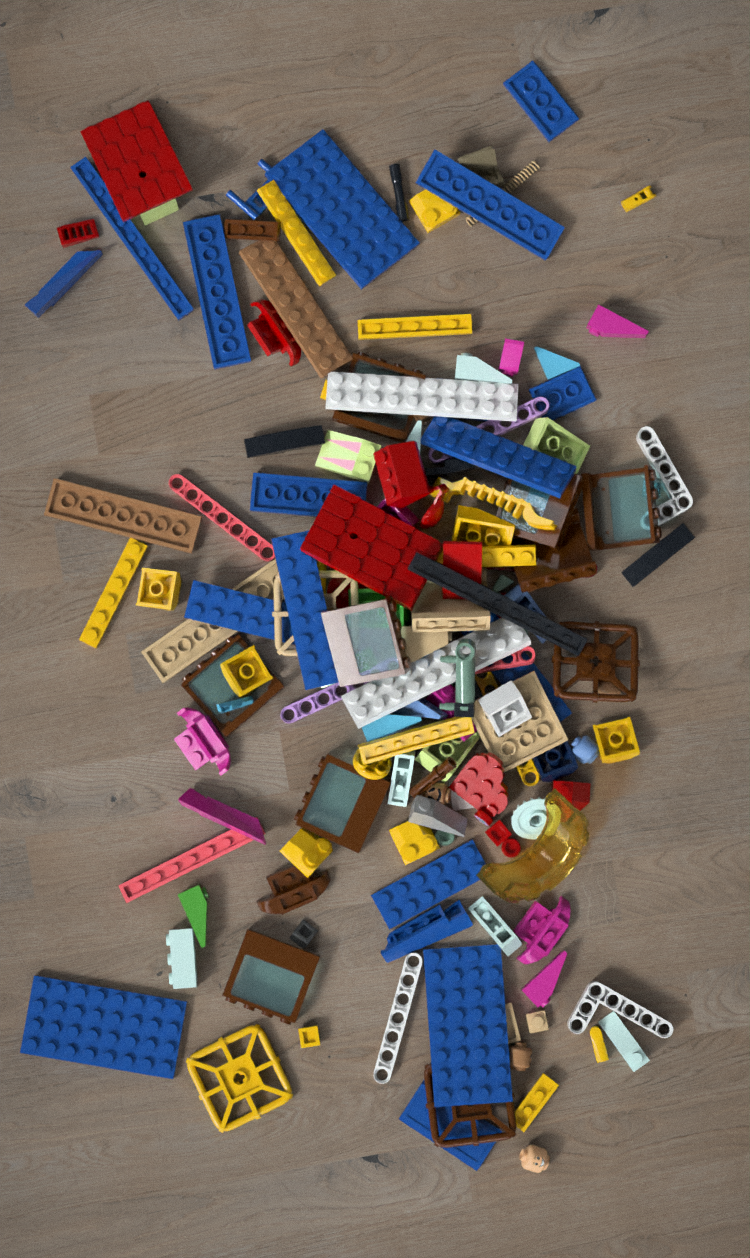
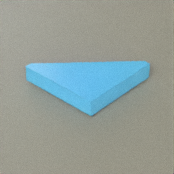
(554, 364)
(231, 705)

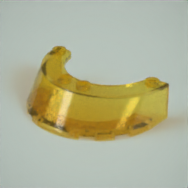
(546, 860)

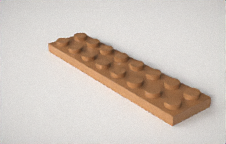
(296, 306)
(123, 516)

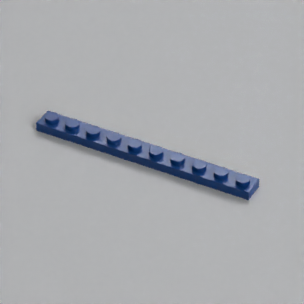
(132, 240)

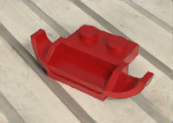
(273, 333)

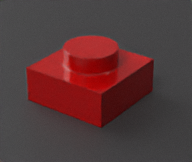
(498, 833)

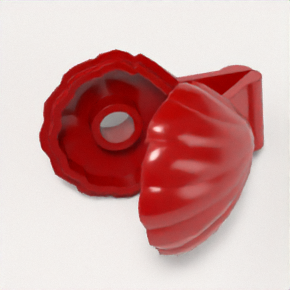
(436, 510)

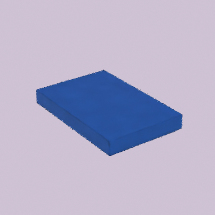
(564, 394)

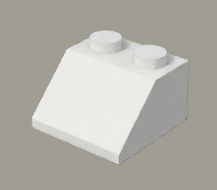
(505, 708)

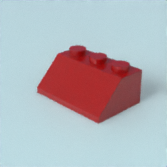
(401, 474)

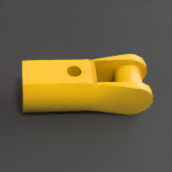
(636, 200)
(598, 1044)

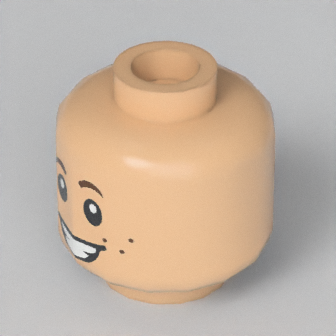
(534, 1158)

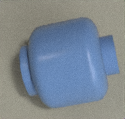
(585, 749)

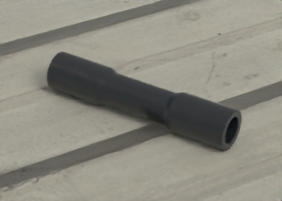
(401, 205)

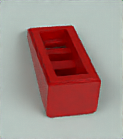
(75, 226)

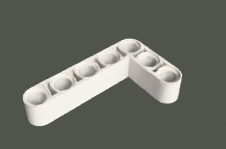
(673, 475)
(619, 1007)

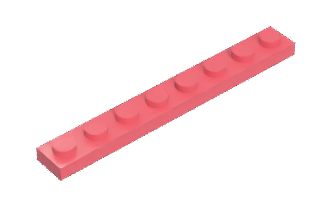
(183, 864)

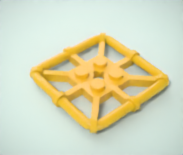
(244, 1066)

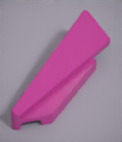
(223, 815)

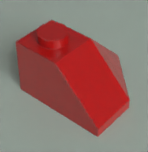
(576, 792)

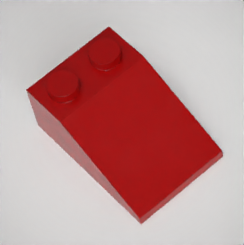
(465, 559)

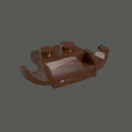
(292, 890)

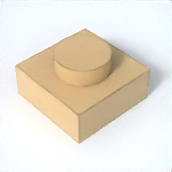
(537, 1021)

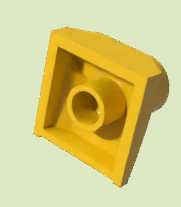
(432, 210)
(159, 589)
(245, 672)
(616, 741)
(413, 841)
(307, 851)

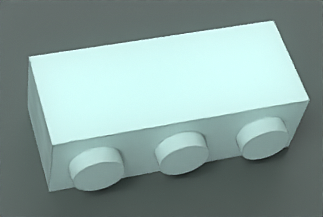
(182, 958)

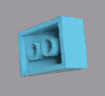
(388, 725)

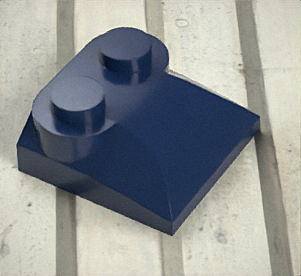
(556, 763)

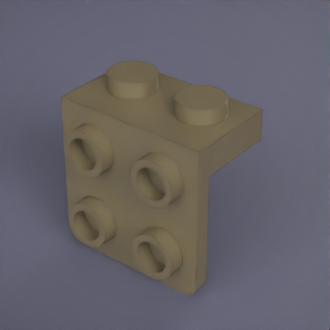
(483, 164)

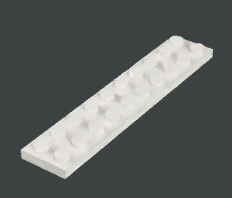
(422, 396)
(429, 674)

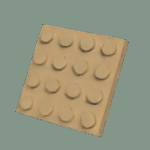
(529, 738)

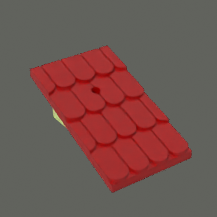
(137, 163)
(369, 546)

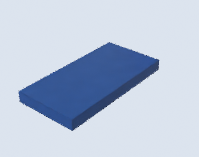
(541, 101)

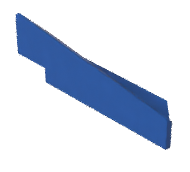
(62, 281)
(426, 930)

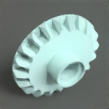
(529, 818)

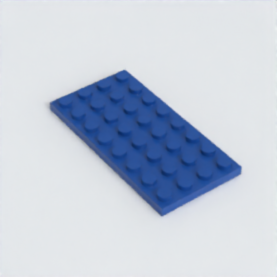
(342, 209)
(467, 1026)
(103, 1027)

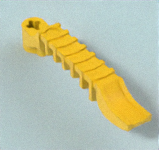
(462, 486)

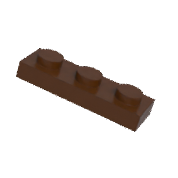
(252, 230)

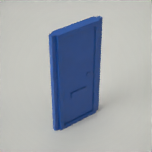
(417, 1117)

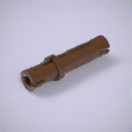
(438, 773)

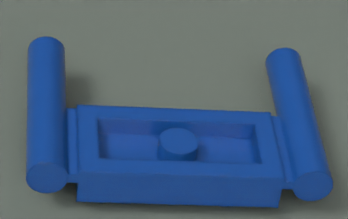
(254, 204)

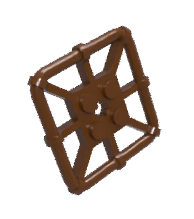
(605, 670)
(466, 1113)

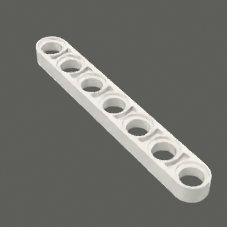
(397, 1027)

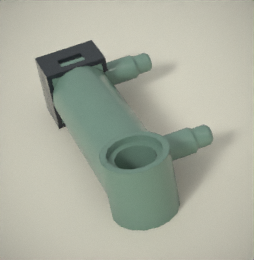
(465, 680)

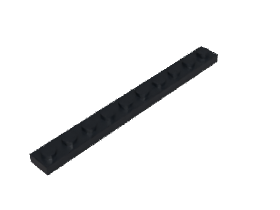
(497, 603)

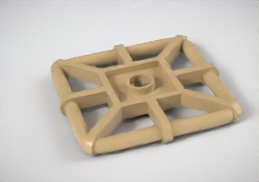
(330, 600)

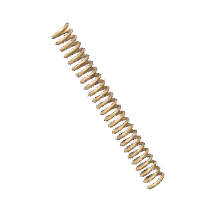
(513, 183)

